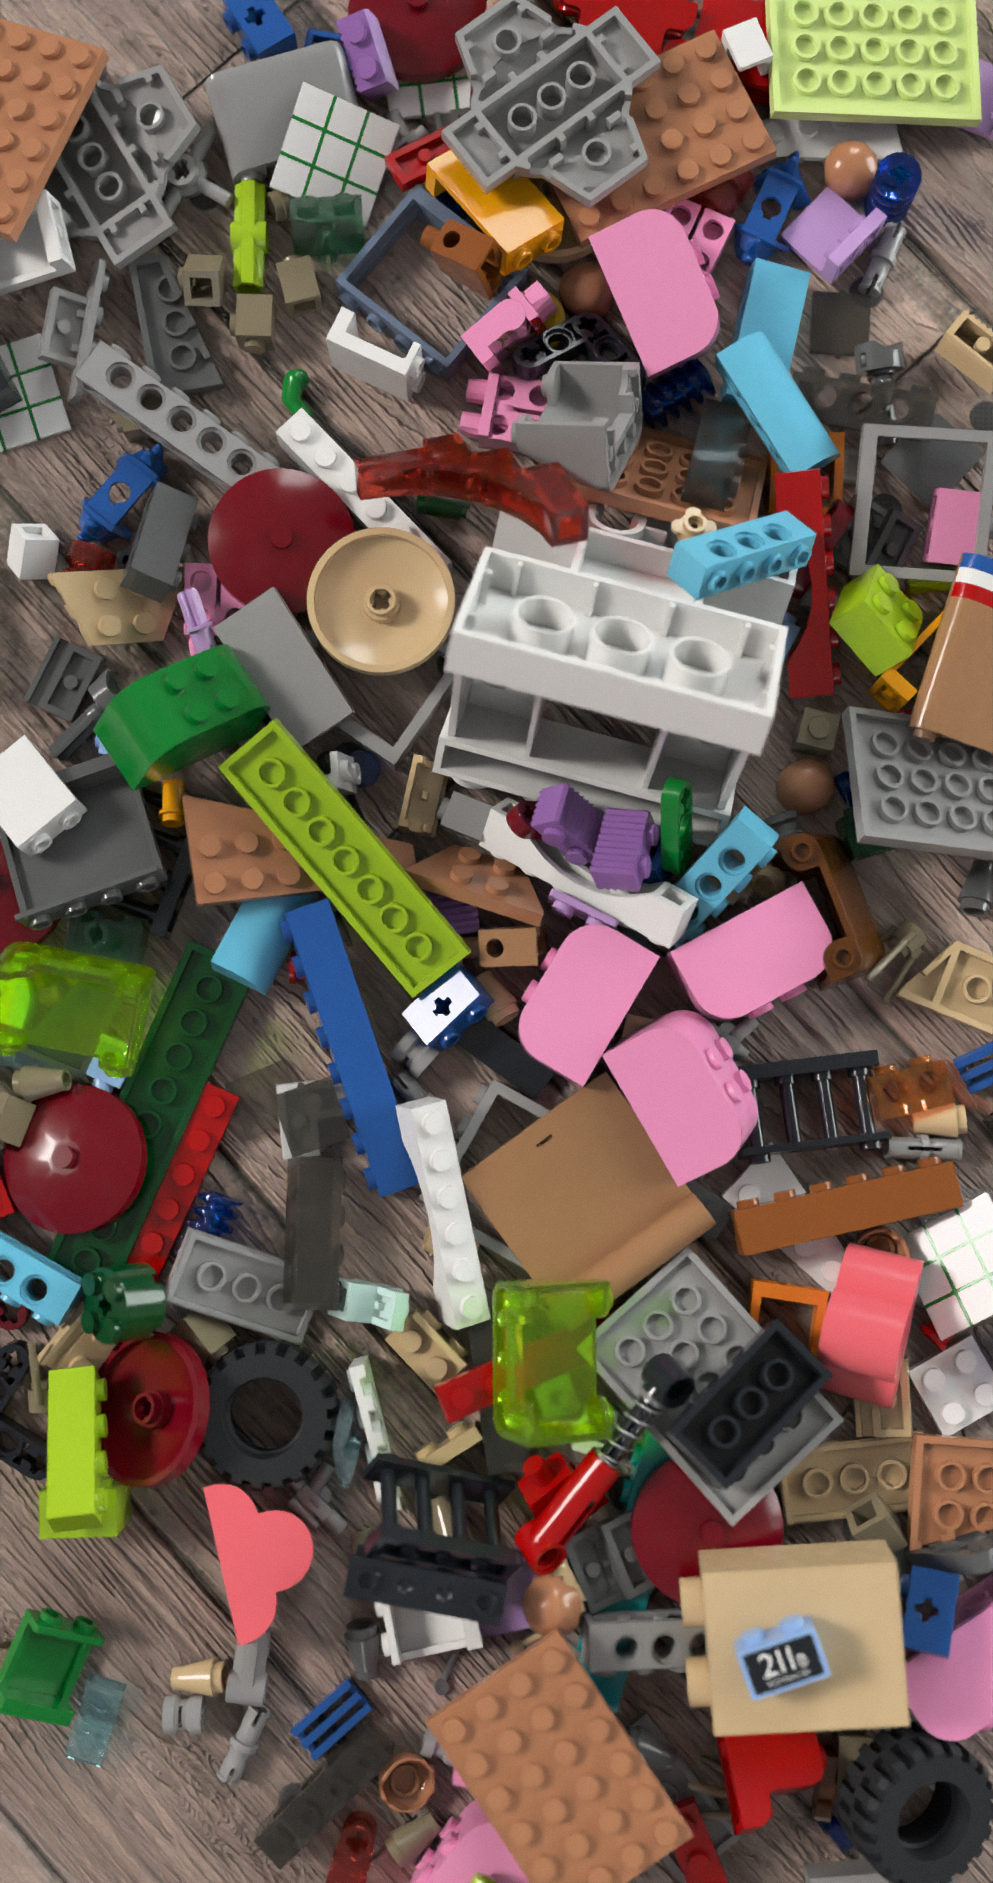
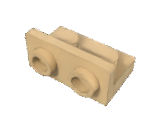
(427, 1348)

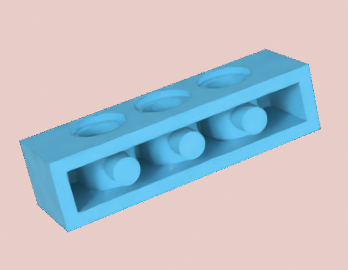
(741, 554)
(750, 837)
(63, 1286)

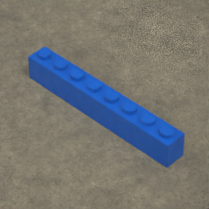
(351, 1044)

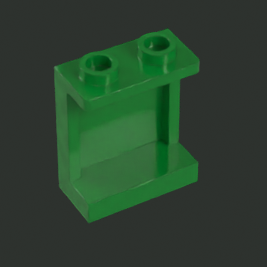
(45, 1665)

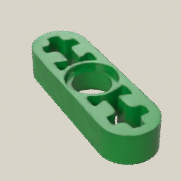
(676, 825)

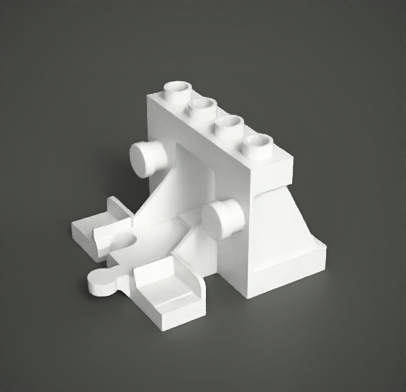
(617, 638)

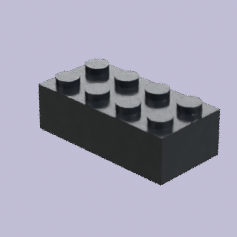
(748, 1404)

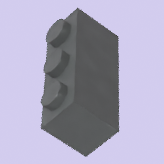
(161, 543)

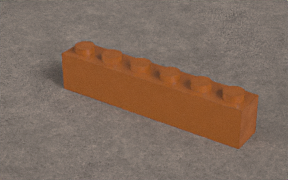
(845, 1207)

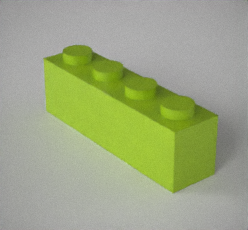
(75, 1449)

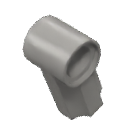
(248, 1676)

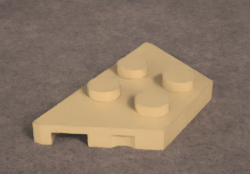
(111, 612)
(956, 986)

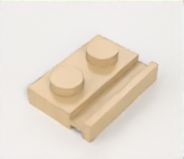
(74, 1347)
(885, 1422)

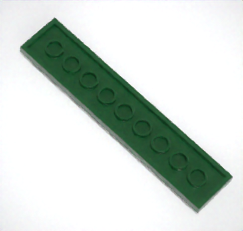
(163, 1094)

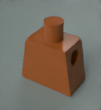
(465, 256)

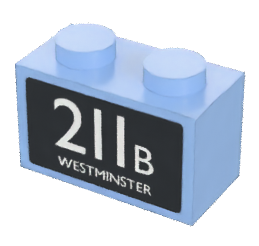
(781, 1656)

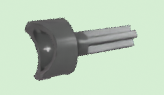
(880, 363)
(102, 691)

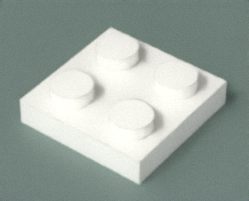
(954, 1385)

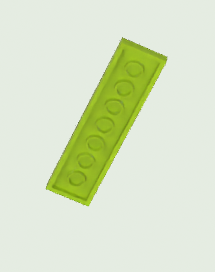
(344, 857)

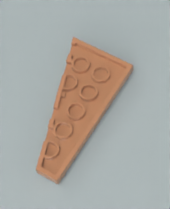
(243, 861)
(948, 1488)

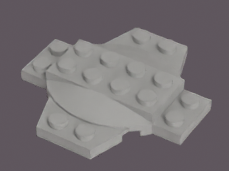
(551, 100)
(120, 162)

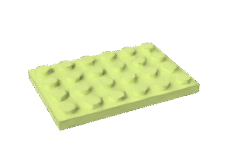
(874, 61)

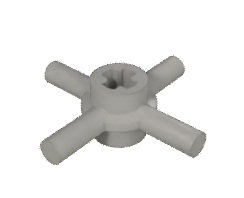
(197, 175)

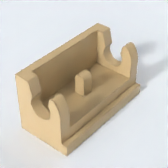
(422, 798)

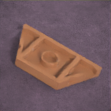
(480, 882)

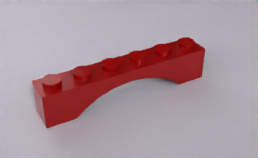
(811, 661)

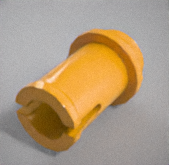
(172, 807)

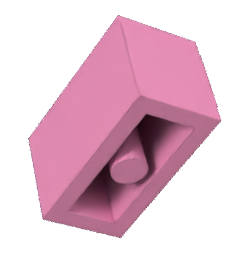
(950, 525)

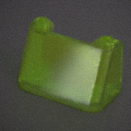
(74, 1004)
(549, 1361)

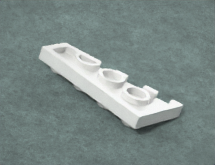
(817, 138)
(817, 1258)
(370, 1415)

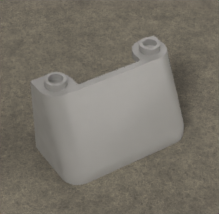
(258, 99)
(588, 420)

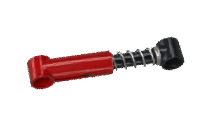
(545, 1538)

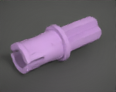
(196, 620)

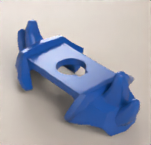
(758, 234)
(99, 516)

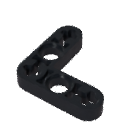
(577, 343)
(38, 1445)

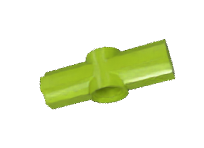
(249, 237)

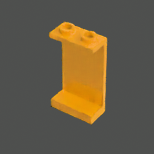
(510, 213)
(892, 689)

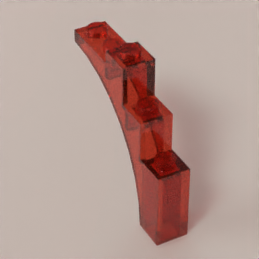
(446, 468)

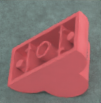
(869, 1324)
(256, 1556)

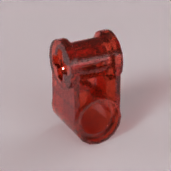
(353, 1855)

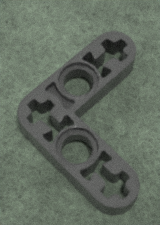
(954, 1556)

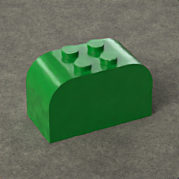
(180, 716)

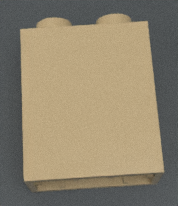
(857, 1617)

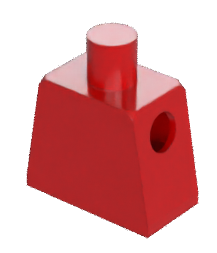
(545, 1479)

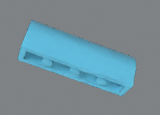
(770, 304)
(775, 404)
(254, 942)

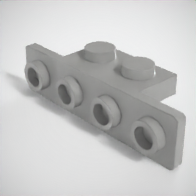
(71, 326)

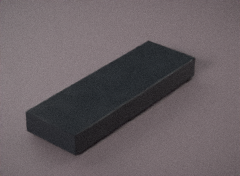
(505, 1057)

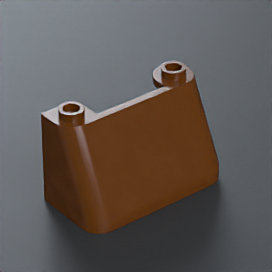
(828, 861)

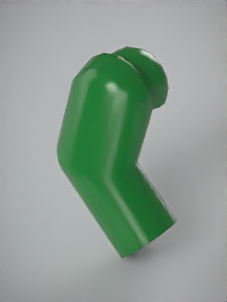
(292, 389)

